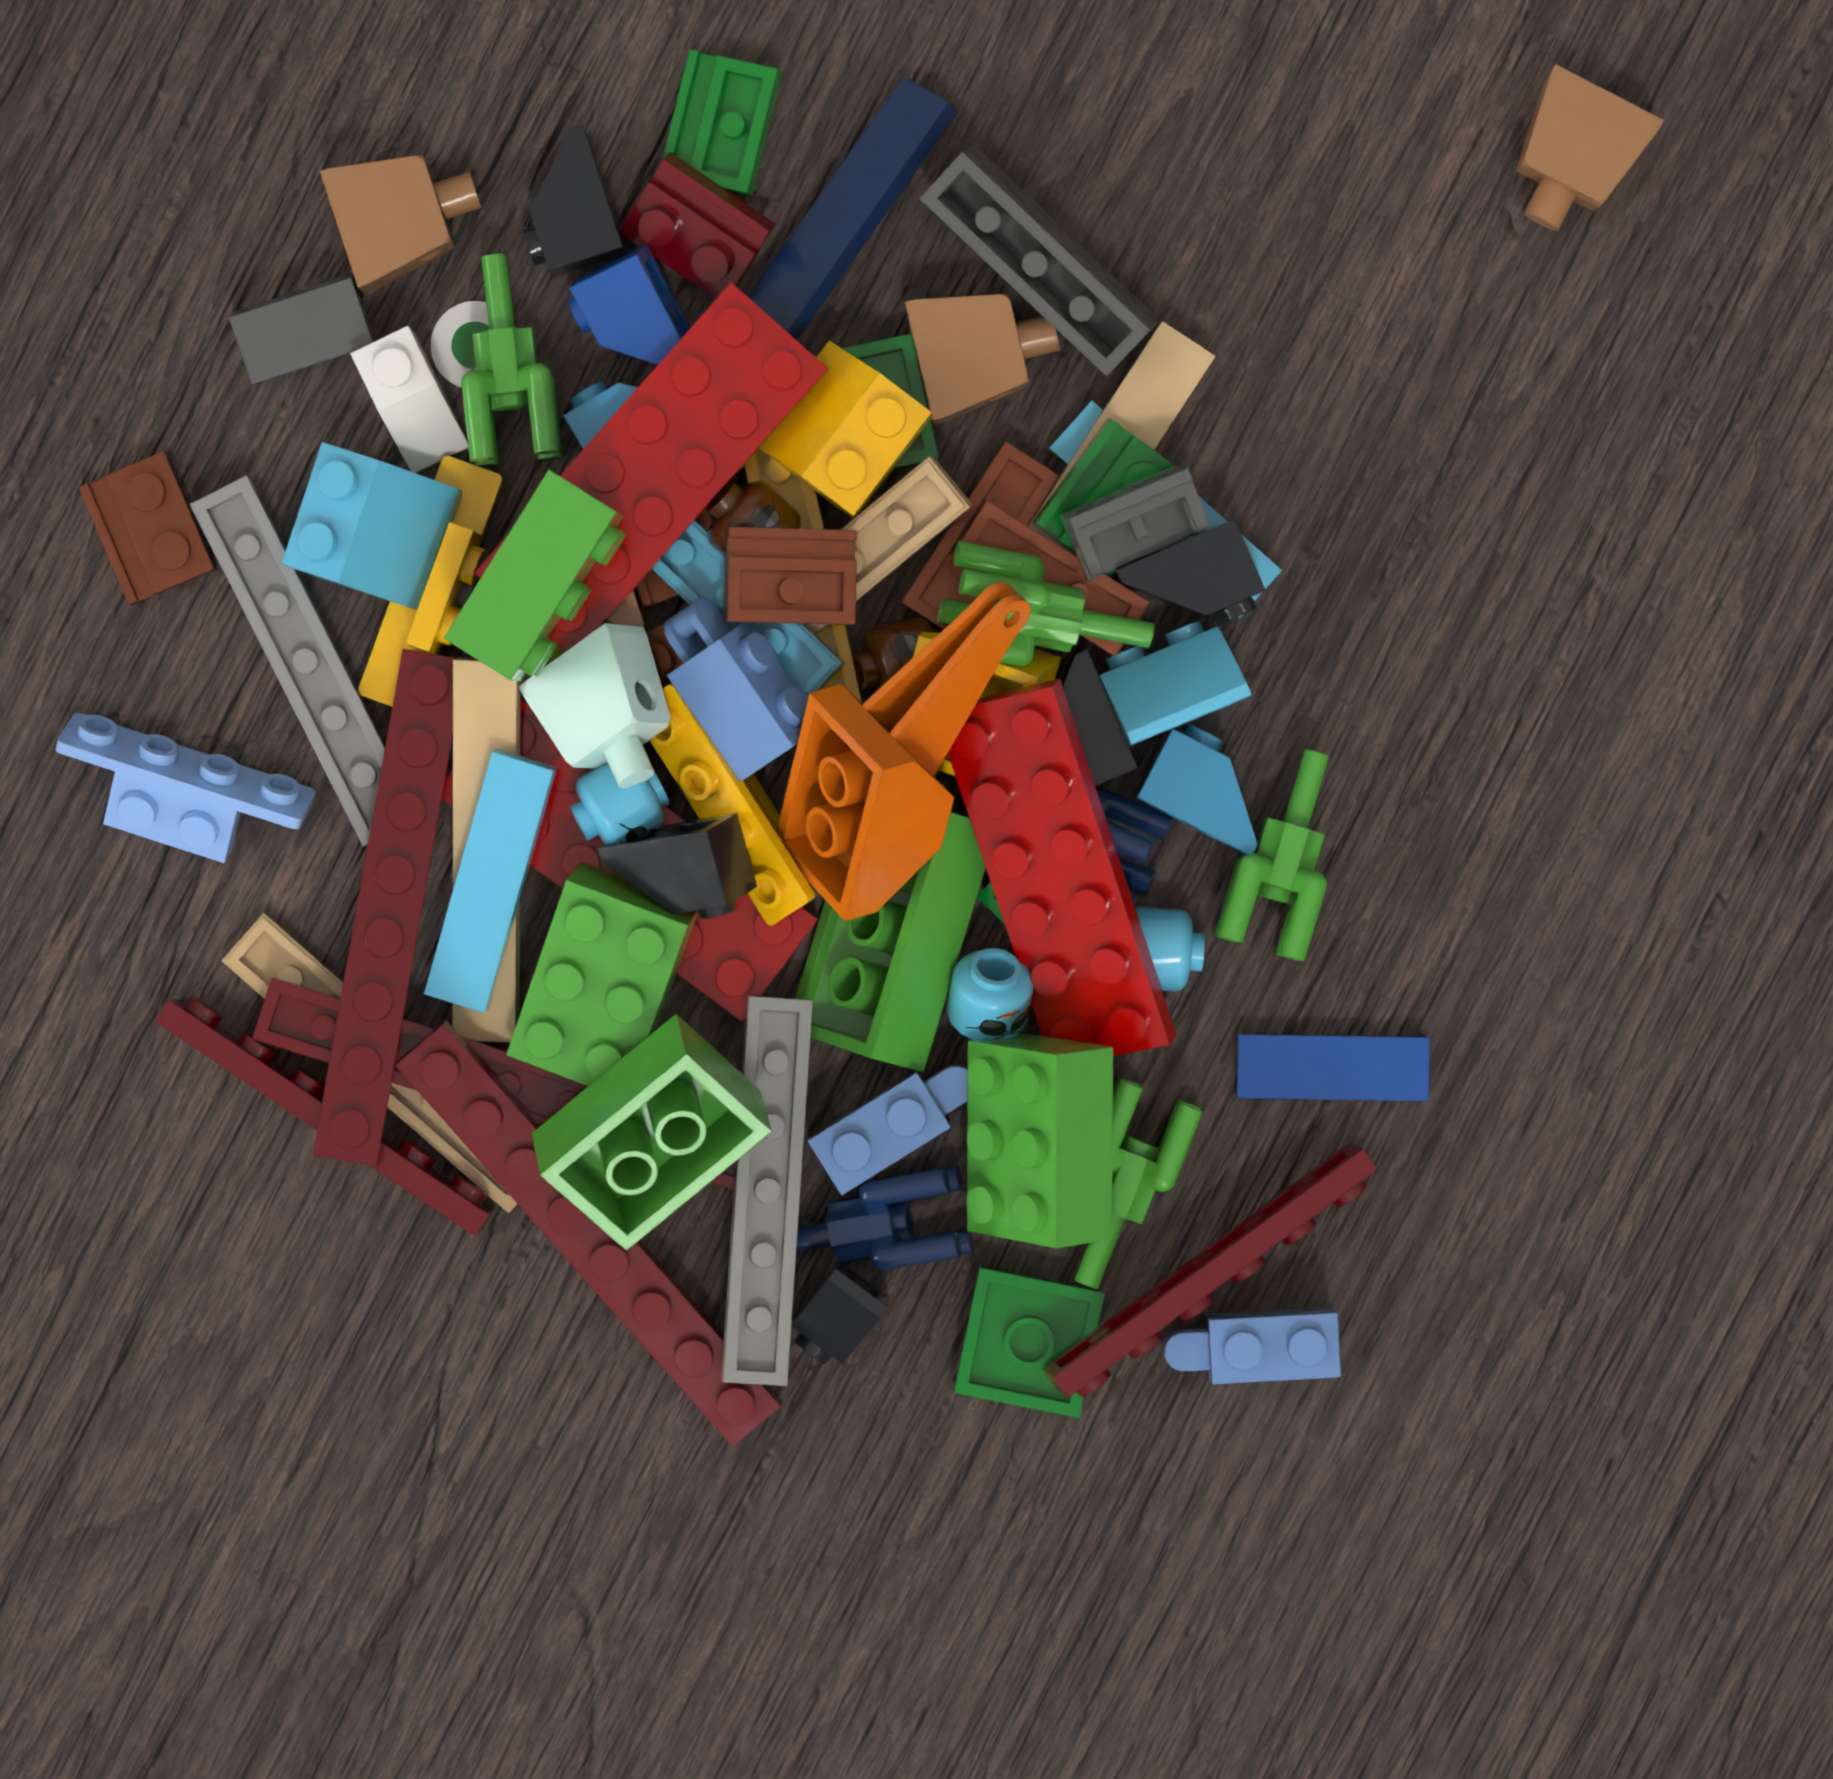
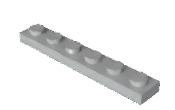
(296, 646)
(768, 1196)

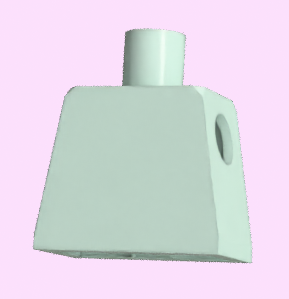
(603, 702)

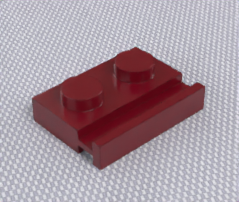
(696, 226)

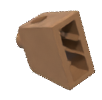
(1579, 145)
(395, 215)
(973, 350)

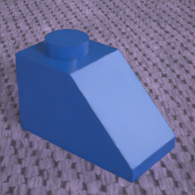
(629, 306)

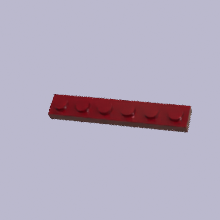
(303, 1096)
(1190, 1287)

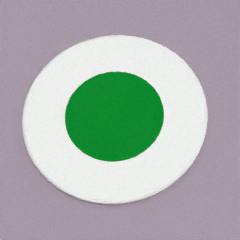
(452, 339)

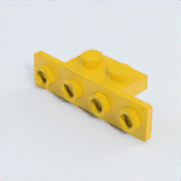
(453, 569)
(717, 792)

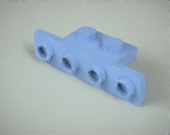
(179, 792)

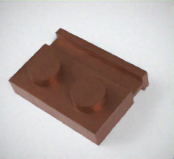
(147, 528)
(790, 576)

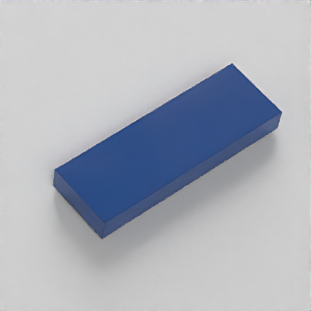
(1332, 1067)

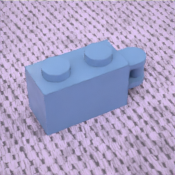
(734, 687)
(889, 1126)
(1259, 1346)

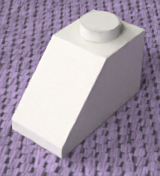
(410, 399)

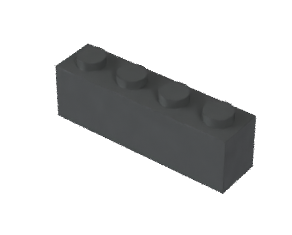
(1039, 259)

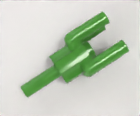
(507, 376)
(1056, 609)
(1282, 869)
(1138, 1171)

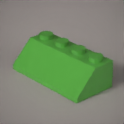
(888, 973)

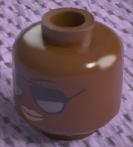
(751, 506)
(887, 650)

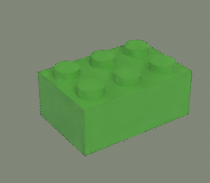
(537, 578)
(599, 976)
(651, 1132)
(1040, 1140)

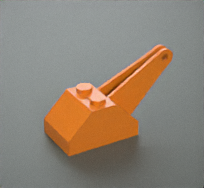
(862, 775)

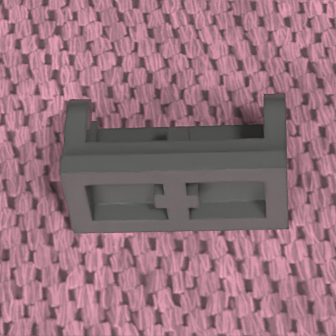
(301, 328)
(1135, 521)

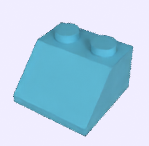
(370, 526)
(1174, 683)

